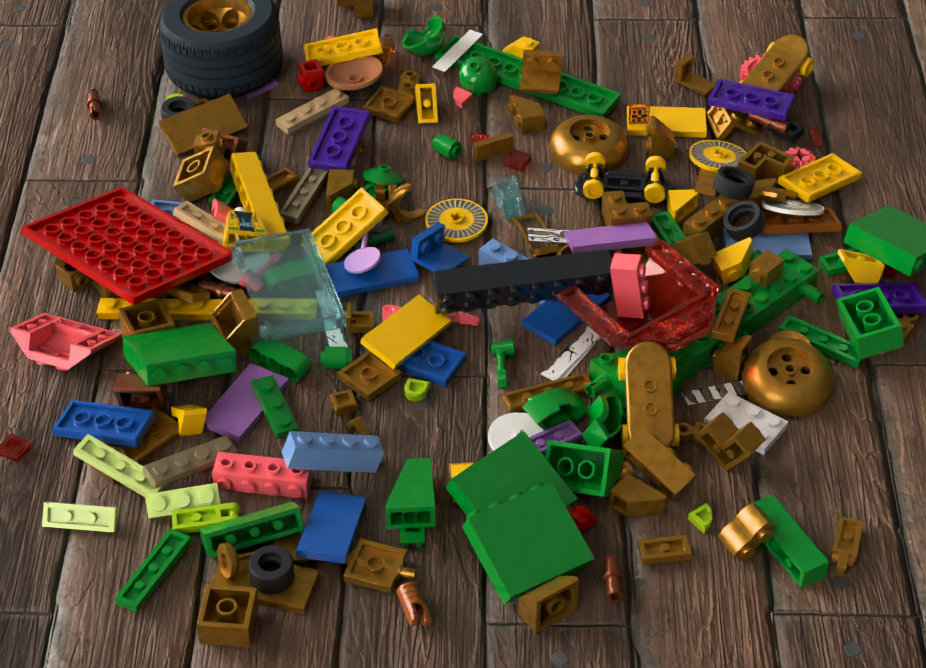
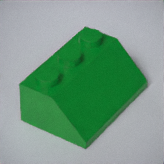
(585, 467)

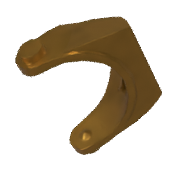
(394, 205)

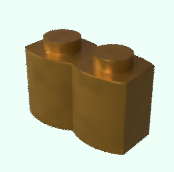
(747, 532)

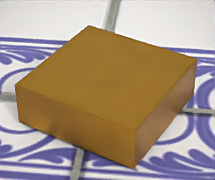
(343, 402)

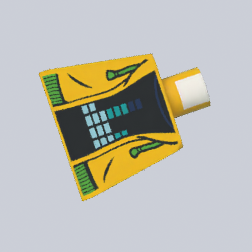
(242, 226)

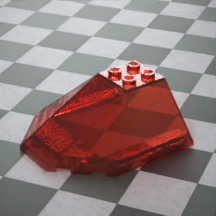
(679, 310)

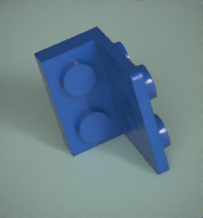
(432, 253)

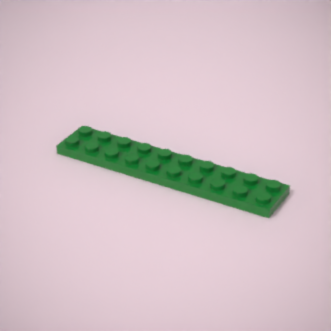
(573, 92)

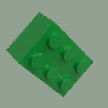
(870, 323)

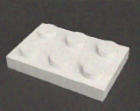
(743, 412)

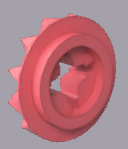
(806, 156)

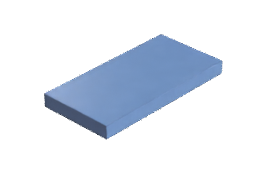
(776, 243)

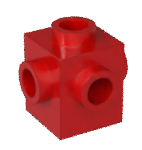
(310, 75)

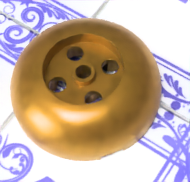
(588, 134)
(800, 385)

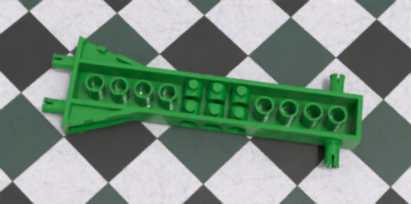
(797, 281)

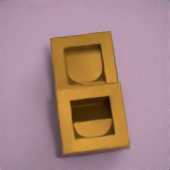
(777, 194)

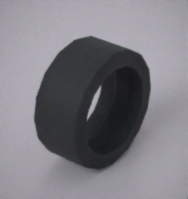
(734, 182)
(740, 210)

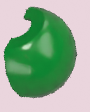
(428, 41)

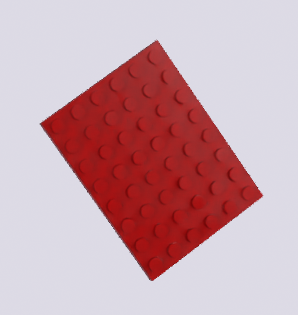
(127, 244)

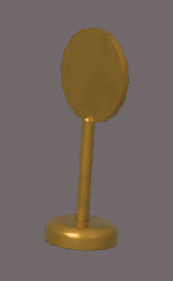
(229, 559)

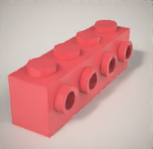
(264, 477)

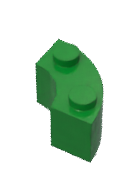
(555, 407)
(604, 419)

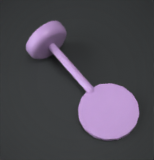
(363, 258)

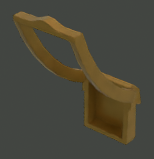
(539, 251)

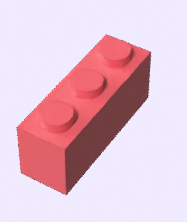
(629, 285)

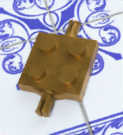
(377, 566)

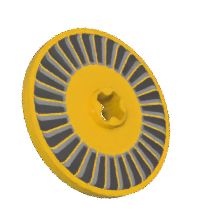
(715, 154)
(461, 217)

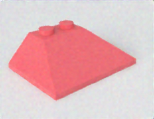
(61, 340)

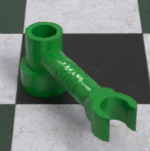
(501, 350)

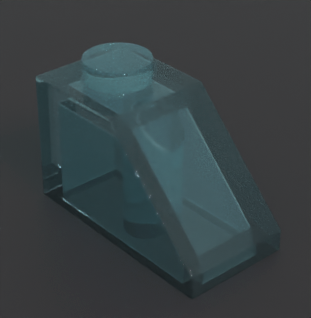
(507, 197)

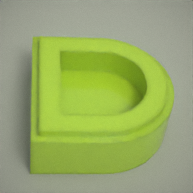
(416, 389)

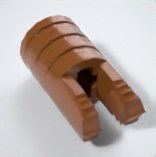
(413, 604)

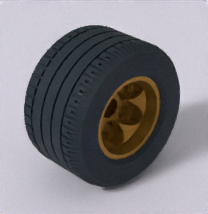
(220, 45)

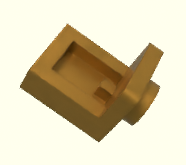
(359, 320)

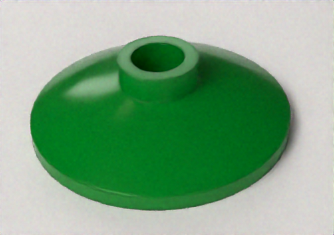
(382, 174)

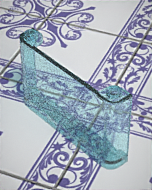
(288, 285)

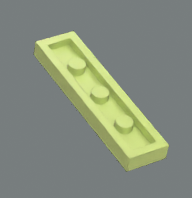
(115, 465)

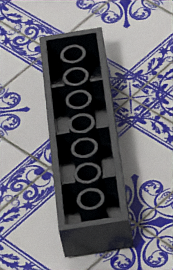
(519, 281)

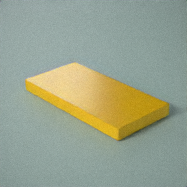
(344, 47)
(681, 120)
(820, 177)
(347, 225)
(405, 332)

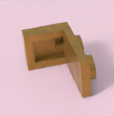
(687, 78)

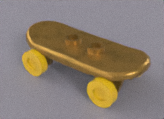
(781, 63)
(649, 393)

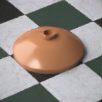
(354, 73)

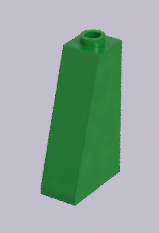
(412, 497)

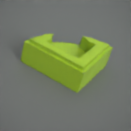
(702, 518)

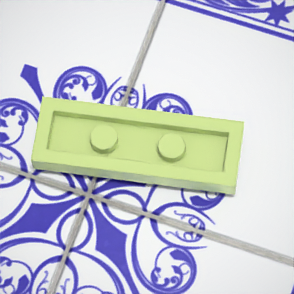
(162, 503)
(80, 516)

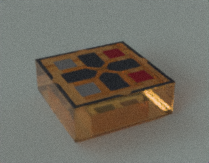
(639, 113)

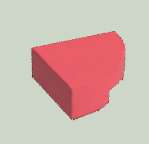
(462, 97)

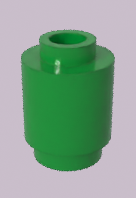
(447, 146)
(336, 357)

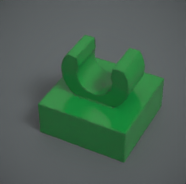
(412, 535)

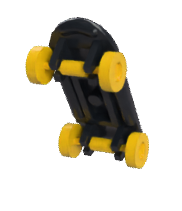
(636, 185)

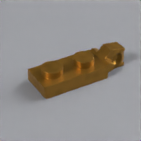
(846, 544)

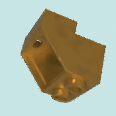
(235, 321)

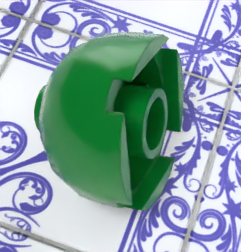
(478, 76)

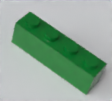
(253, 528)
(793, 546)

